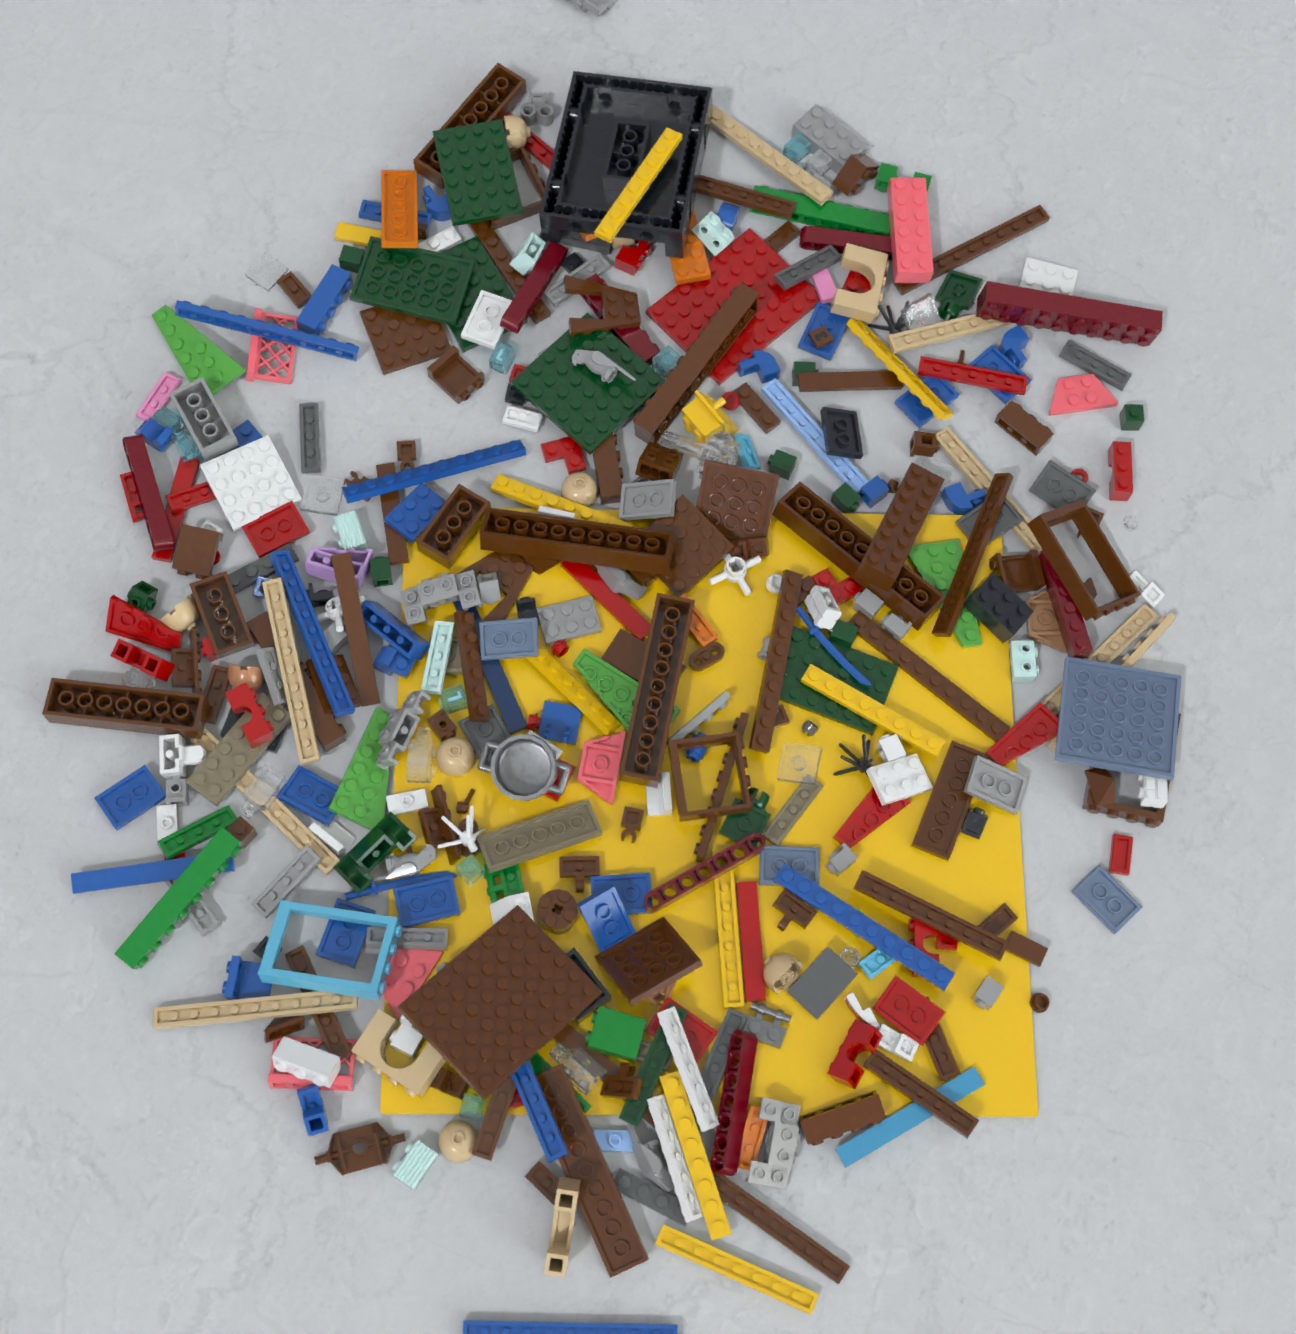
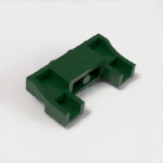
(372, 850)

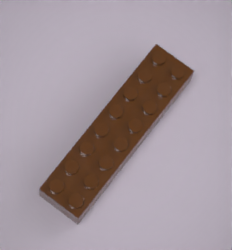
(488, 102)
(899, 527)
(126, 708)

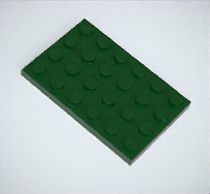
(477, 172)
(484, 277)
(413, 282)
(808, 650)

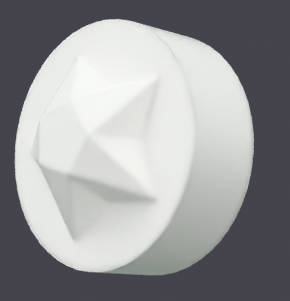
(773, 583)

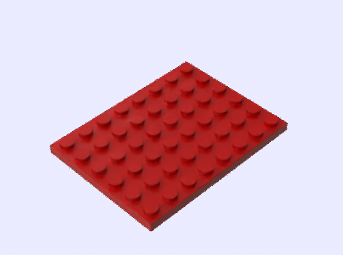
(745, 260)

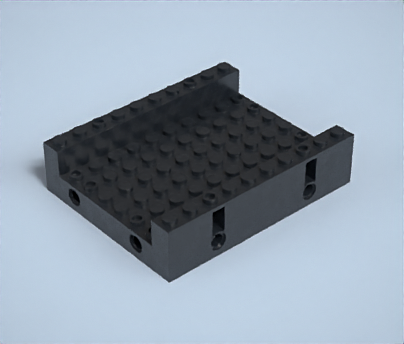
(602, 143)

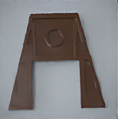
(618, 307)
(511, 575)

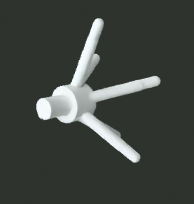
(466, 837)

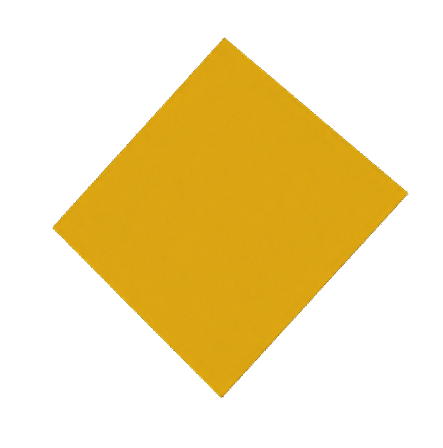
(969, 885)

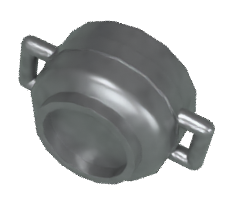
(524, 767)

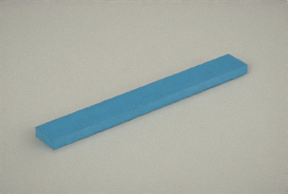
(905, 1119)

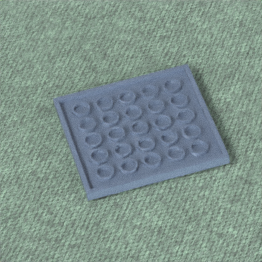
(1118, 718)

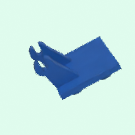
(559, 722)

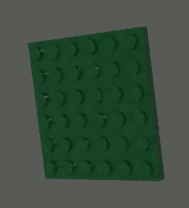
(579, 398)

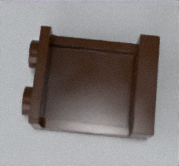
(455, 375)
(196, 551)
(1019, 572)

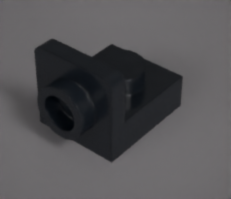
(320, 598)
(526, 608)
(974, 822)

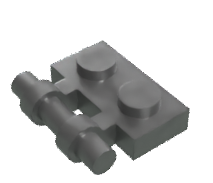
(767, 1032)

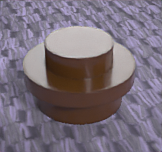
(1039, 1002)

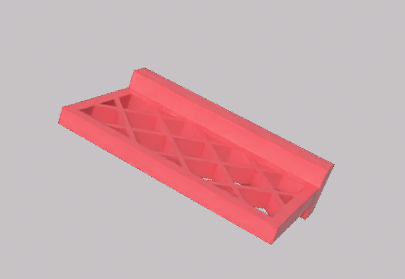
(256, 350)
(289, 1081)

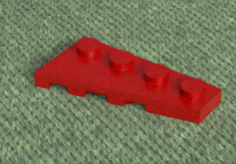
(139, 626)
(1029, 733)
(867, 818)

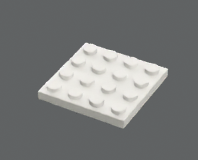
(250, 482)

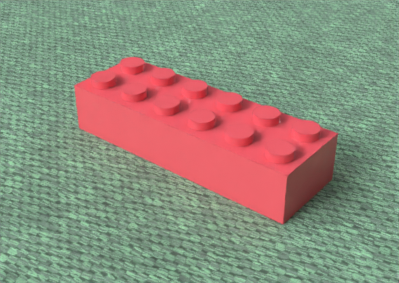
(910, 230)

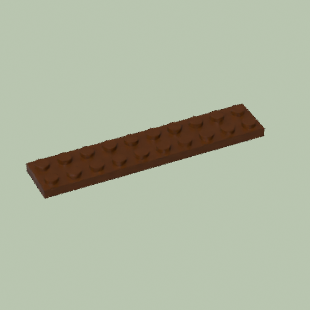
(598, 1192)

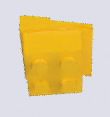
(705, 417)

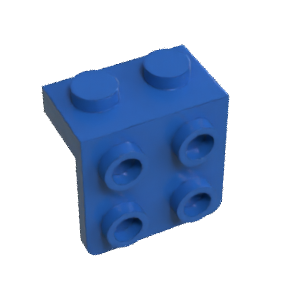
(244, 980)

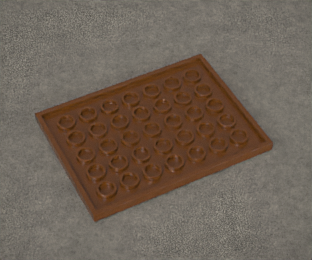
(499, 1001)

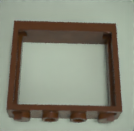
(538, 183)
(741, 763)

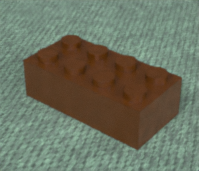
(453, 526)
(221, 615)

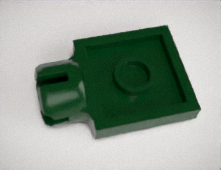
(957, 294)
(742, 825)

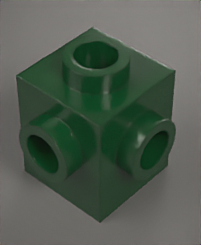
(142, 596)

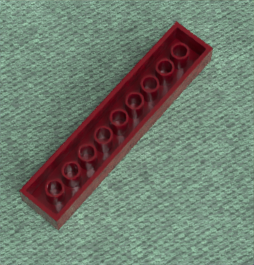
(1068, 314)

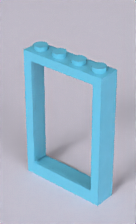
(383, 967)

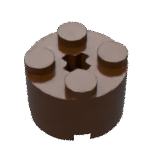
(563, 902)

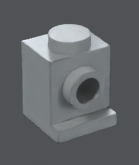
(895, 626)
(178, 797)
(840, 860)

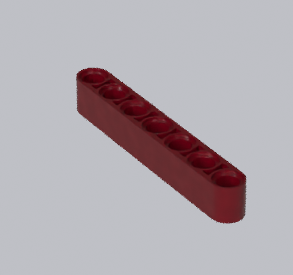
(818, 238)
(533, 287)
(148, 493)
(710, 865)
(734, 1103)

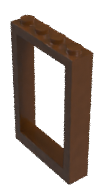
(1101, 550)
(1130, 813)

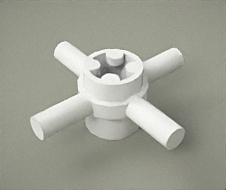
(738, 576)
(334, 611)

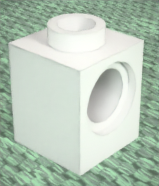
(890, 748)

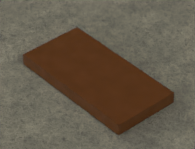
(627, 654)

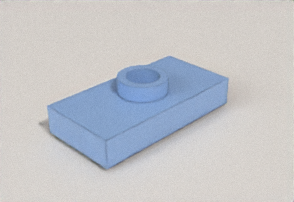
(614, 1140)

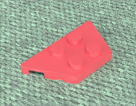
(1079, 395)
(601, 765)
(408, 974)

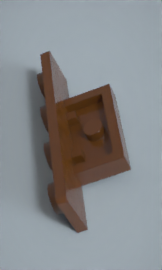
(186, 665)
(435, 829)

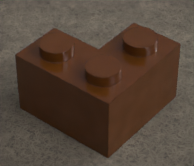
(854, 172)

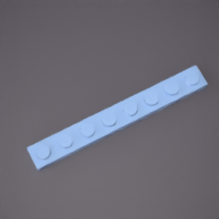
(812, 434)

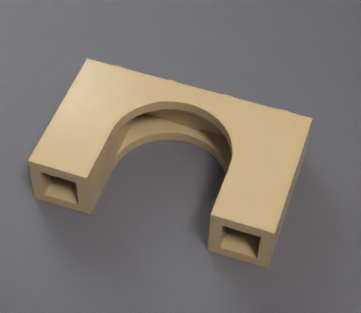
(871, 265)
(372, 1048)
(562, 1226)

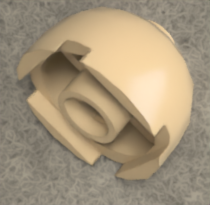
(516, 131)
(580, 489)
(182, 615)
(455, 757)
(781, 971)
(457, 1141)

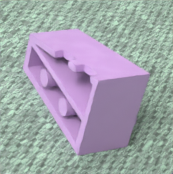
(320, 563)

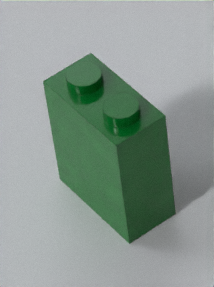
(616, 1034)

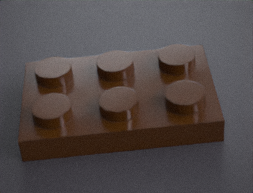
(346, 676)

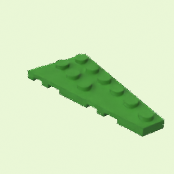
(196, 352)
(937, 566)
(611, 686)
(364, 784)

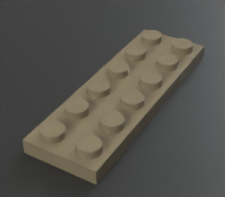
(234, 755)
(539, 836)

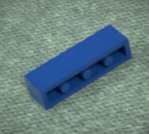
(325, 300)
(394, 630)

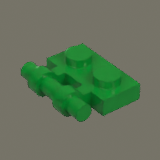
(510, 881)

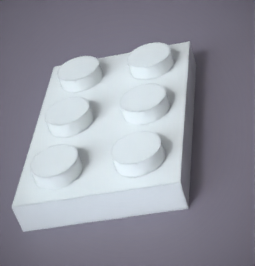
(1048, 277)
(484, 320)
(899, 779)

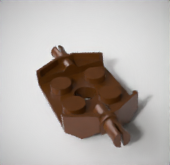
(377, 1148)

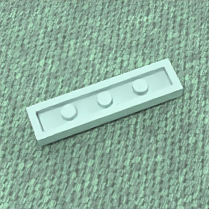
(438, 657)

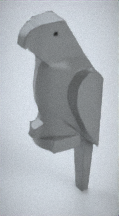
(599, 364)
(621, 582)
(409, 863)
(651, 1161)

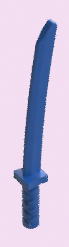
(815, 631)
(375, 888)

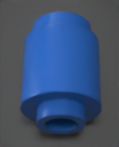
(696, 754)

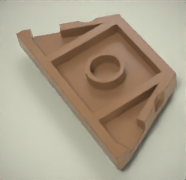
(1042, 623)

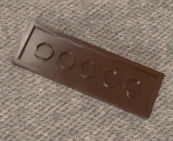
(947, 803)

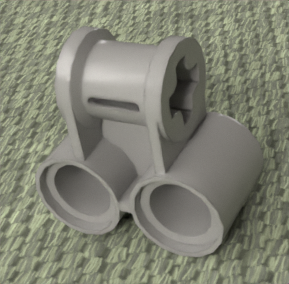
(537, 110)

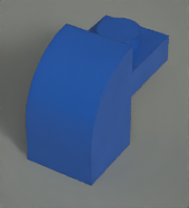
(435, 205)
(728, 214)
(1012, 343)
(762, 363)
(155, 434)
(959, 502)
(391, 661)
(313, 1109)

